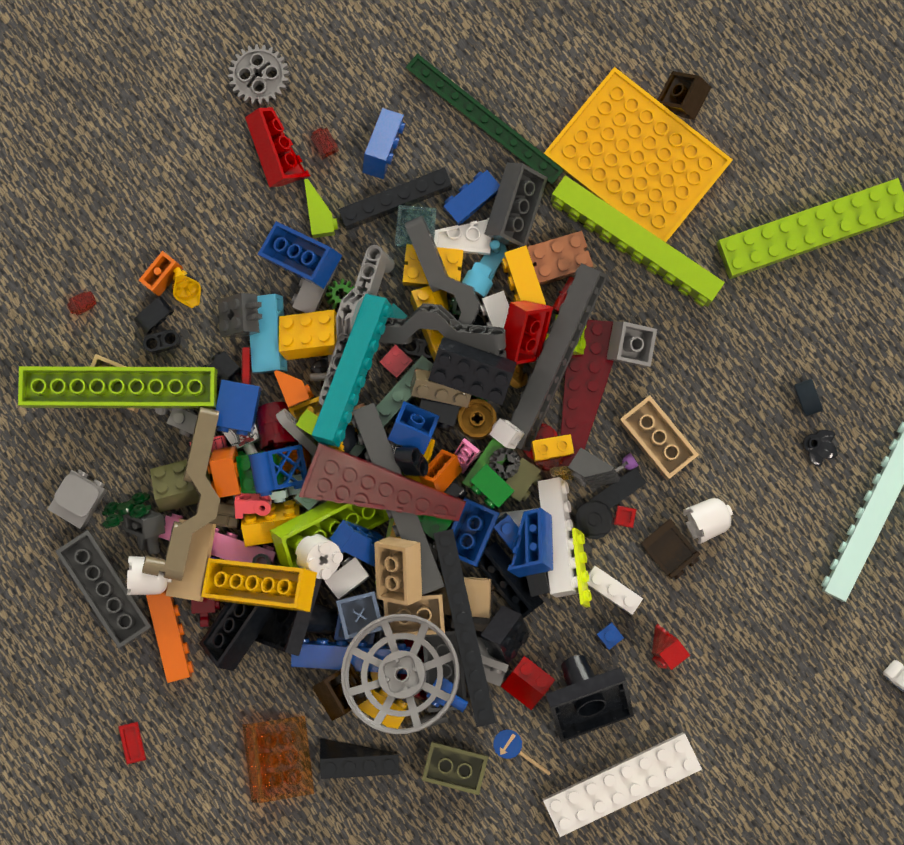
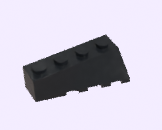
(351, 760)

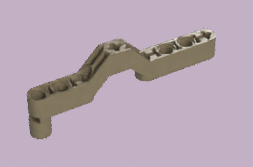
(207, 506)

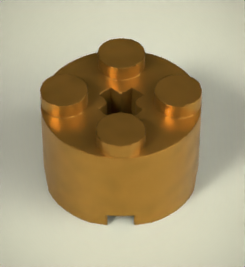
(485, 411)

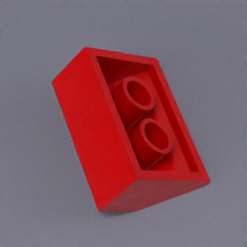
(526, 330)

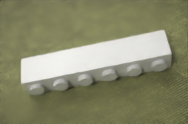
(554, 501)

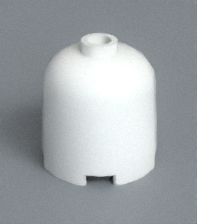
(708, 519)
(141, 583)

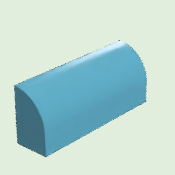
(265, 345)

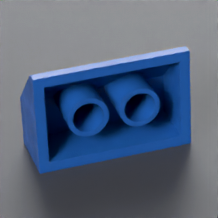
(473, 530)

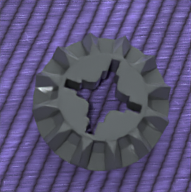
(499, 455)

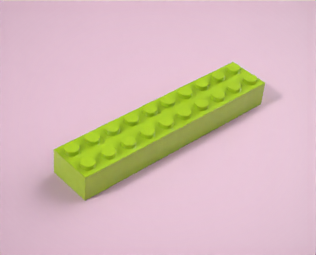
(812, 228)
(636, 241)
(117, 387)

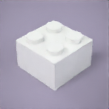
(347, 578)

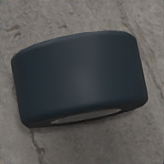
(808, 397)

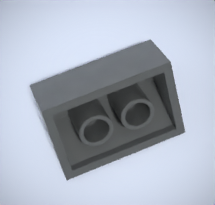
(591, 470)

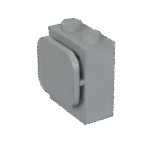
(77, 498)

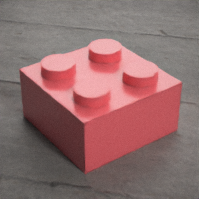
(396, 361)

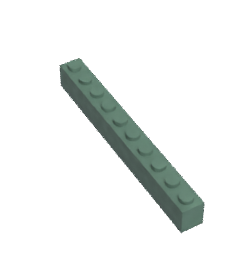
(387, 410)

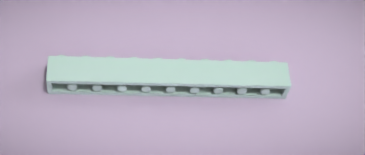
(869, 523)

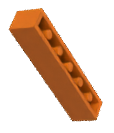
(169, 637)

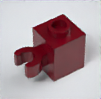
(204, 608)

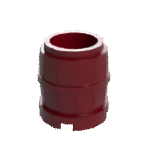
(271, 432)

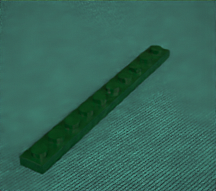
(483, 118)

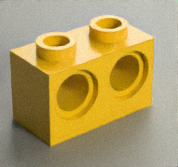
(552, 447)

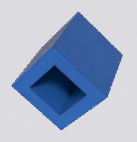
(609, 636)

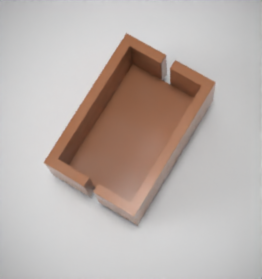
(559, 257)

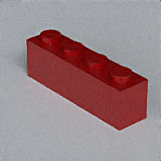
(274, 148)
(667, 649)

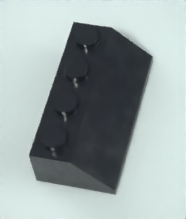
(234, 633)

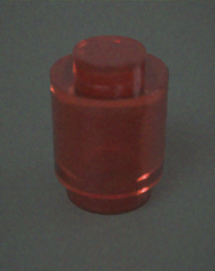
(82, 303)

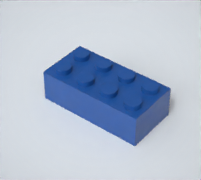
(300, 254)

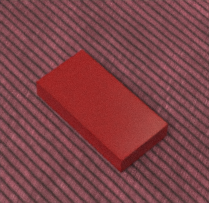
(246, 365)
(132, 743)

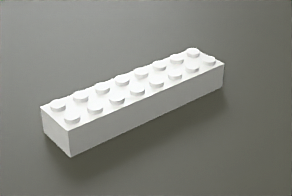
(622, 784)

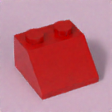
(527, 682)

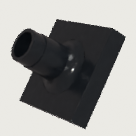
(288, 627)
(588, 699)

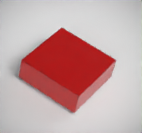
(625, 516)

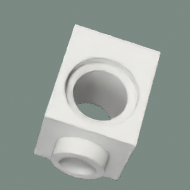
(506, 433)

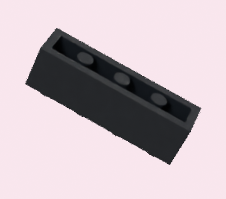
(512, 588)

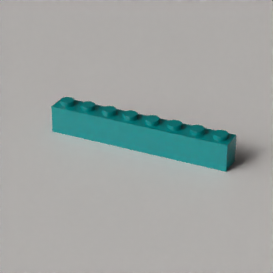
(352, 370)

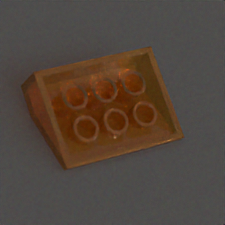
(278, 759)

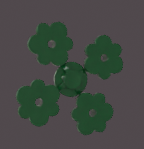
(124, 508)

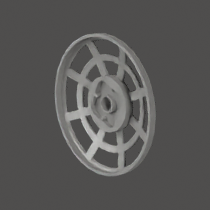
(388, 672)

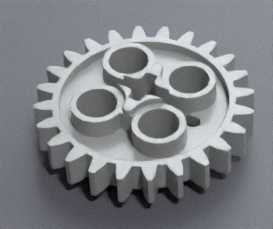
(245, 65)

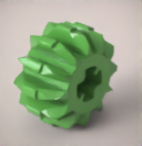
(336, 290)

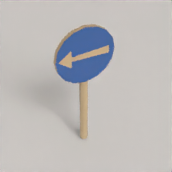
(509, 745)

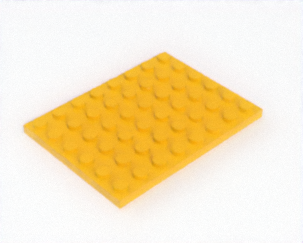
(638, 156)

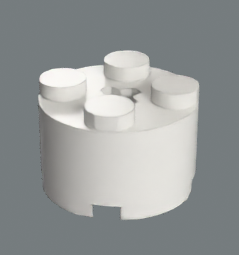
(318, 555)

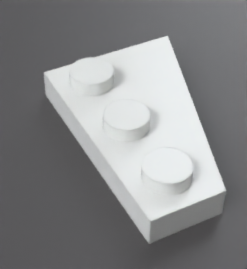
(465, 237)

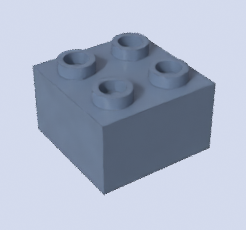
(357, 613)

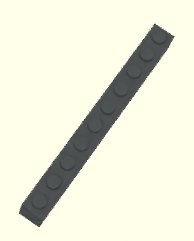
(557, 352)
(407, 524)

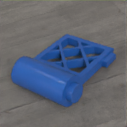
(264, 470)

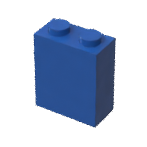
(237, 407)

